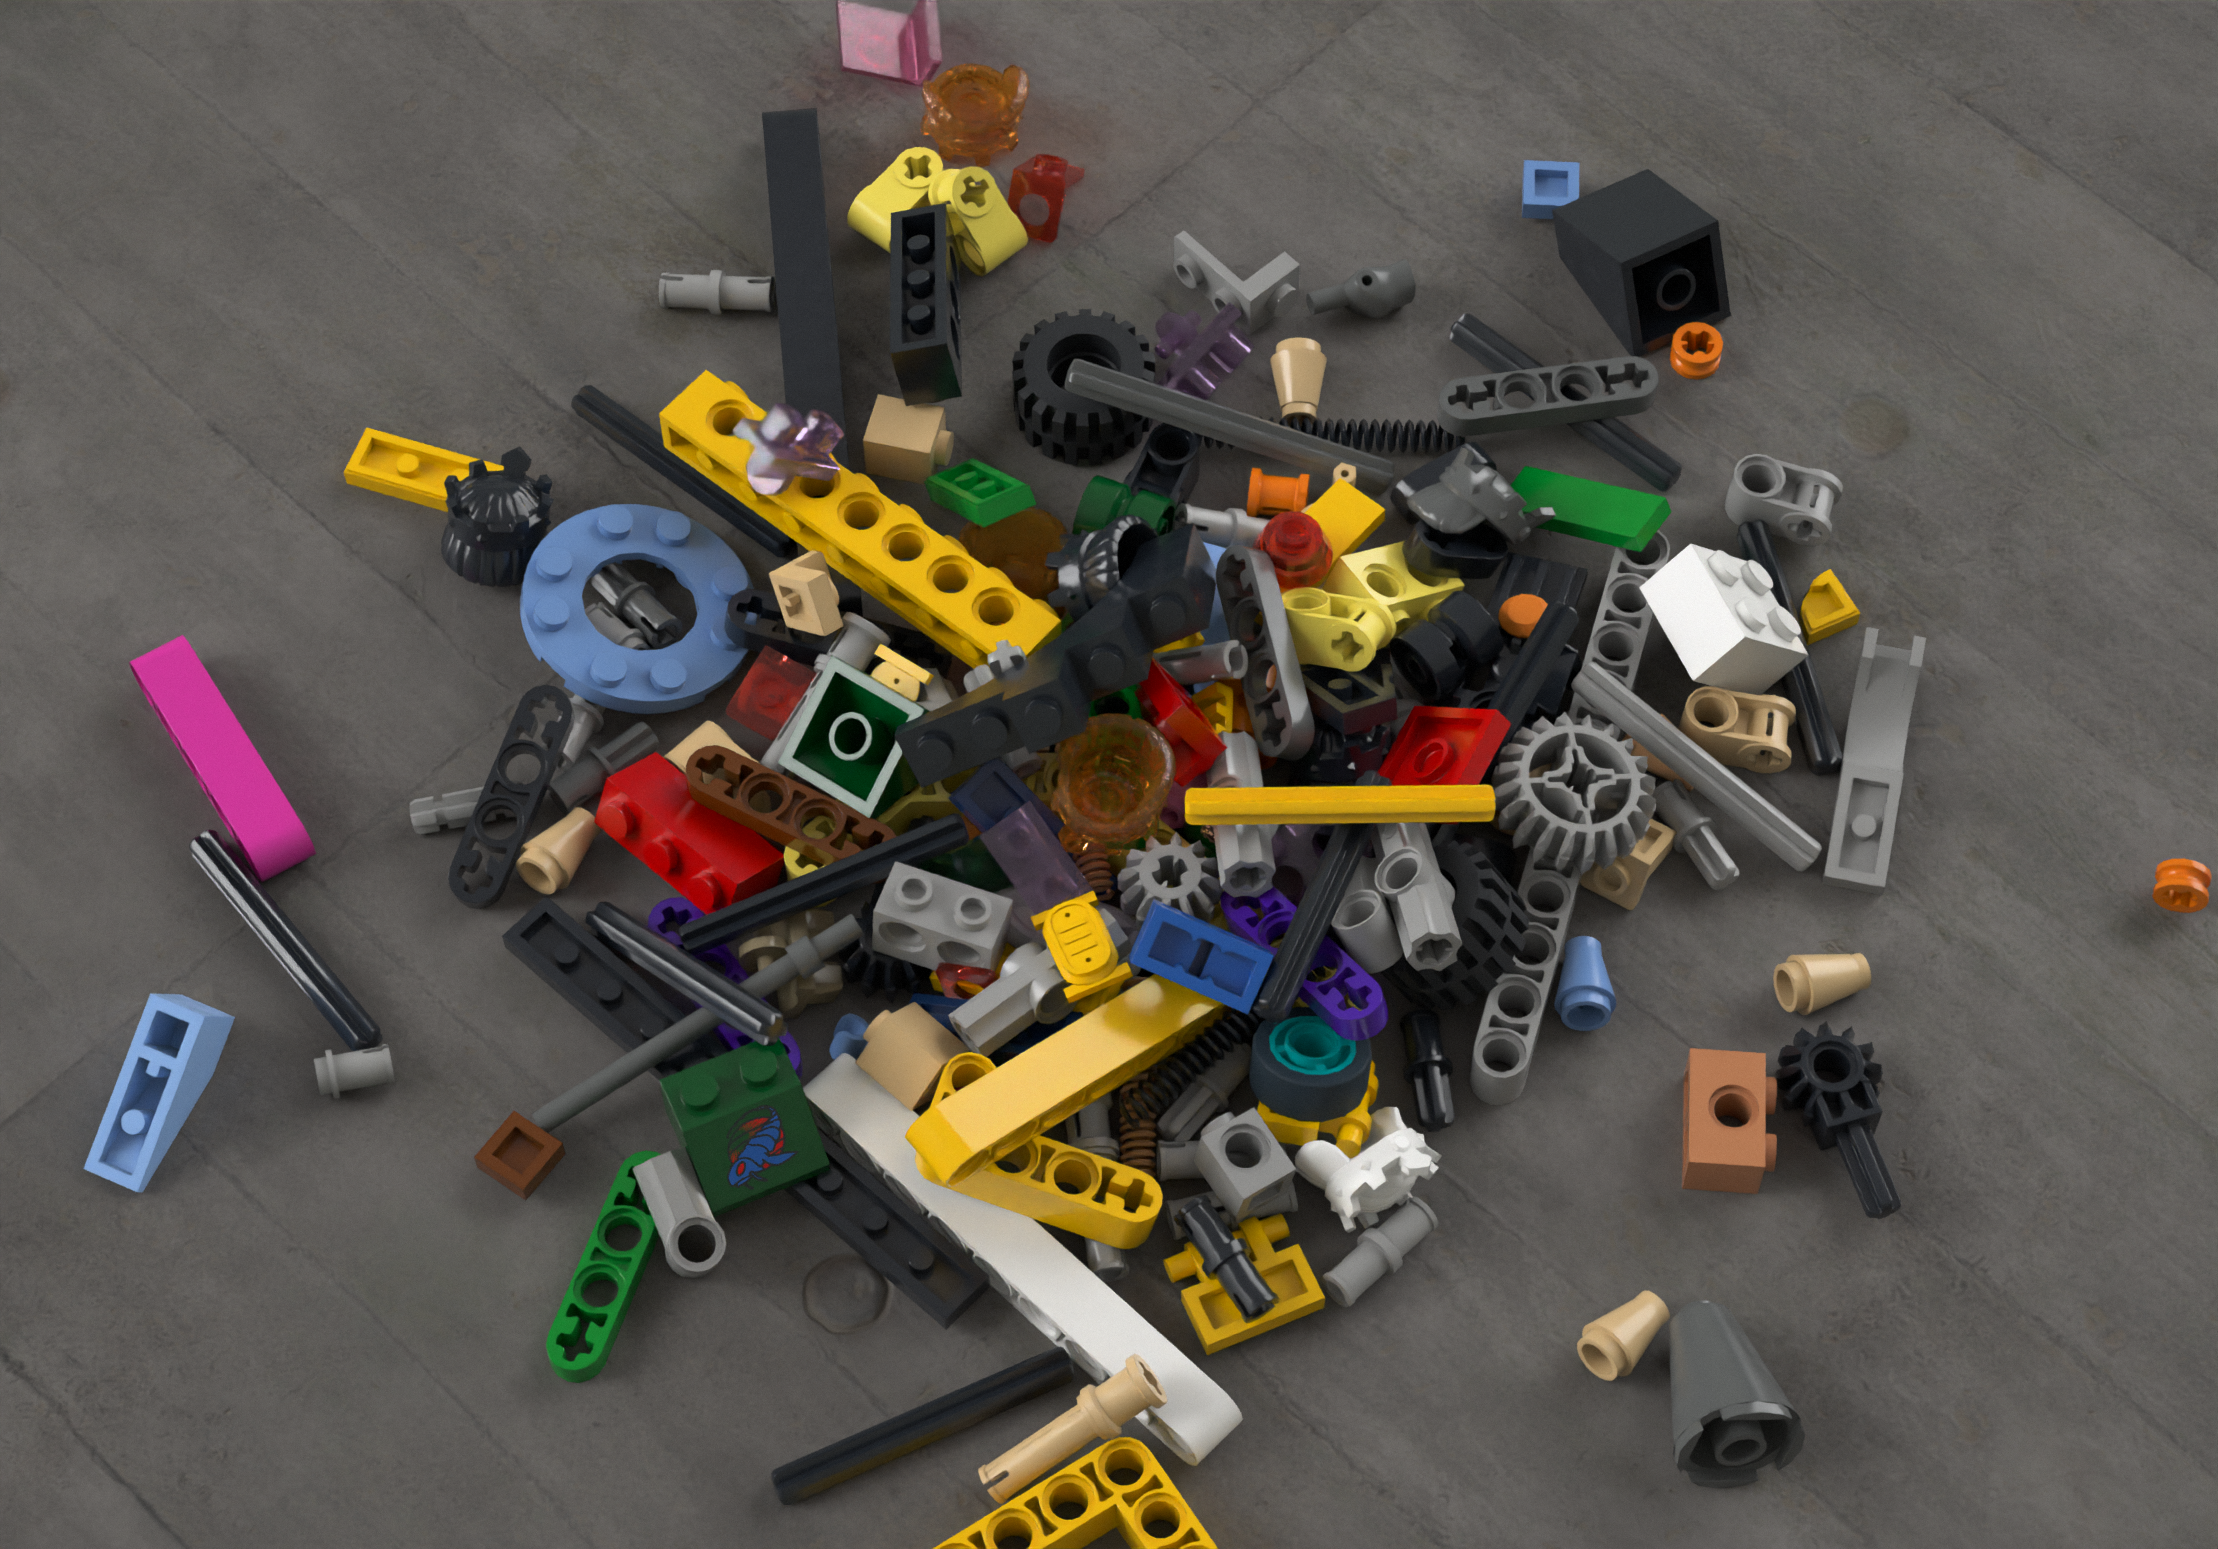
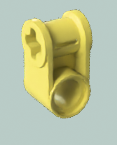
(897, 189)
(979, 217)
(1334, 628)

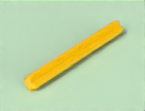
(1339, 804)

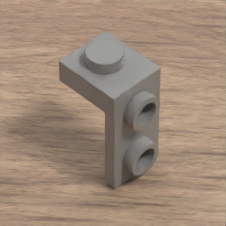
(1259, 298)

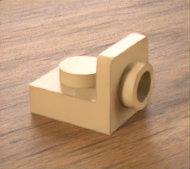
(807, 594)
(1627, 877)

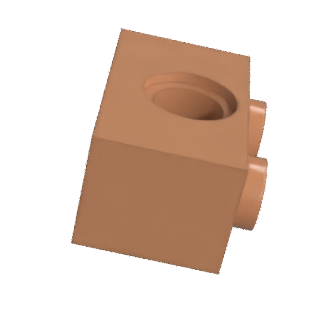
(1721, 1155)

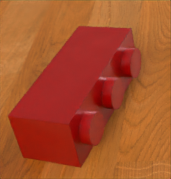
(683, 841)

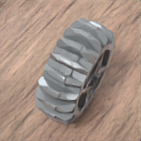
(1557, 809)

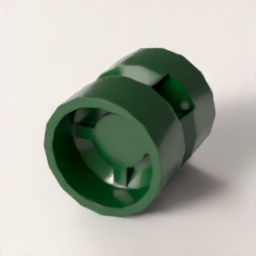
(1109, 499)

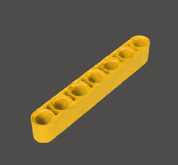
(1059, 1077)

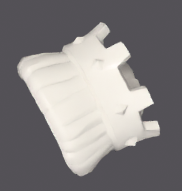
(1376, 1176)

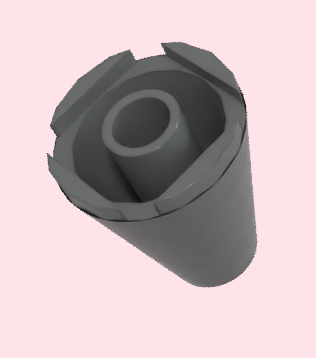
(1725, 1401)

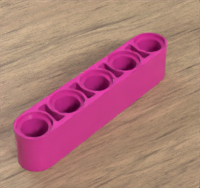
(222, 758)

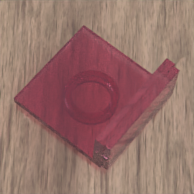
(889, 42)

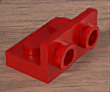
(1181, 722)

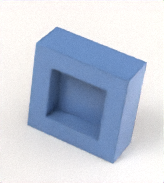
(1548, 186)

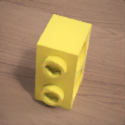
(1392, 580)

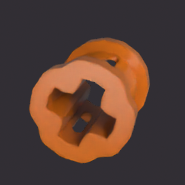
(1276, 494)

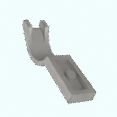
(1872, 765)

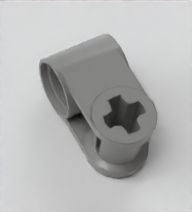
(1783, 498)

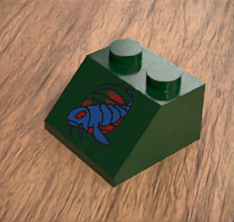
(744, 1125)

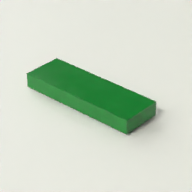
(979, 492)
(1592, 508)

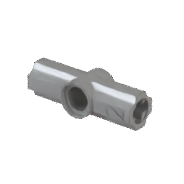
(1241, 850)
(1417, 894)
(1025, 992)

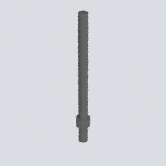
(803, 959)

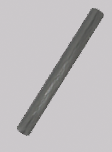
(1225, 424)

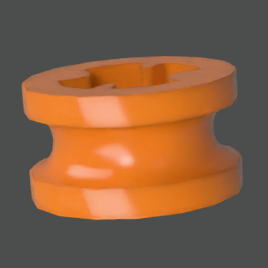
(1692, 337)
(2182, 885)

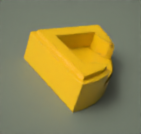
(1826, 609)

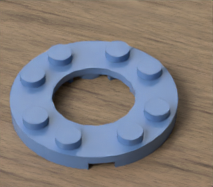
(611, 673)

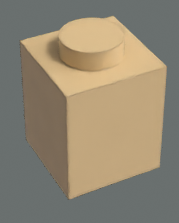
(906, 440)
(908, 1053)

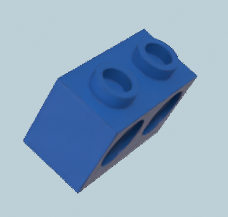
(1200, 956)

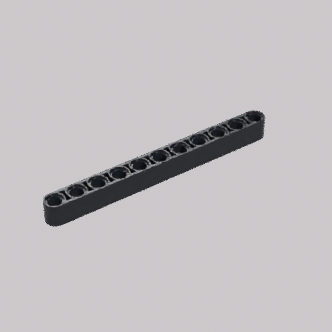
(806, 285)

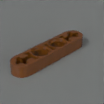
(787, 821)

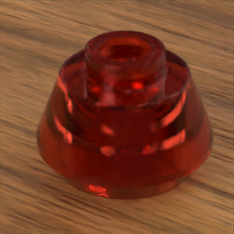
(1297, 549)

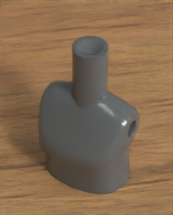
(1368, 292)

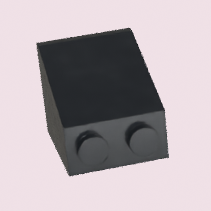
(1644, 259)

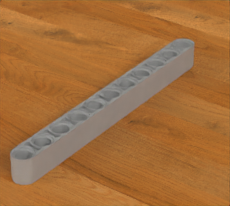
(1530, 986)

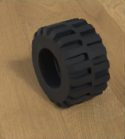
(1066, 421)
(1489, 925)

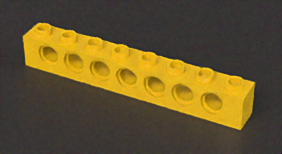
(697, 432)

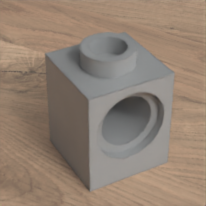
(1236, 1187)

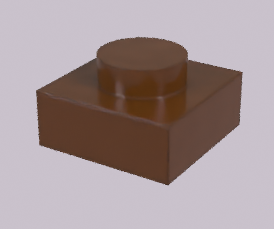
(519, 1155)

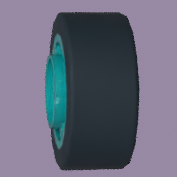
(1308, 1068)

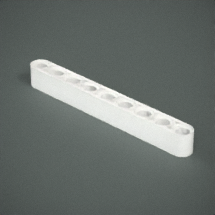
(1024, 1264)

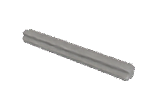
(1696, 766)

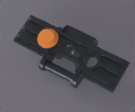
(1516, 606)

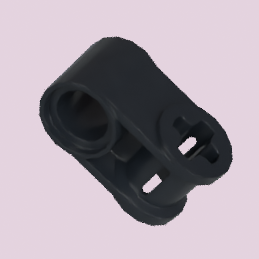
(1163, 476)

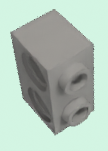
(939, 921)

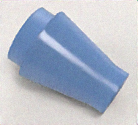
(1584, 987)

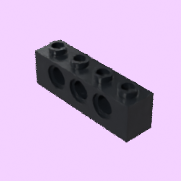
(925, 305)

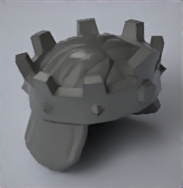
(1475, 496)

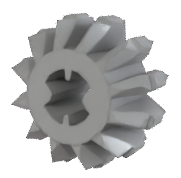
(1150, 872)

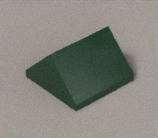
(849, 740)

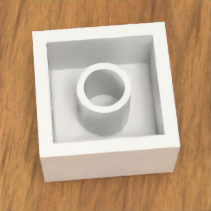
(1724, 620)

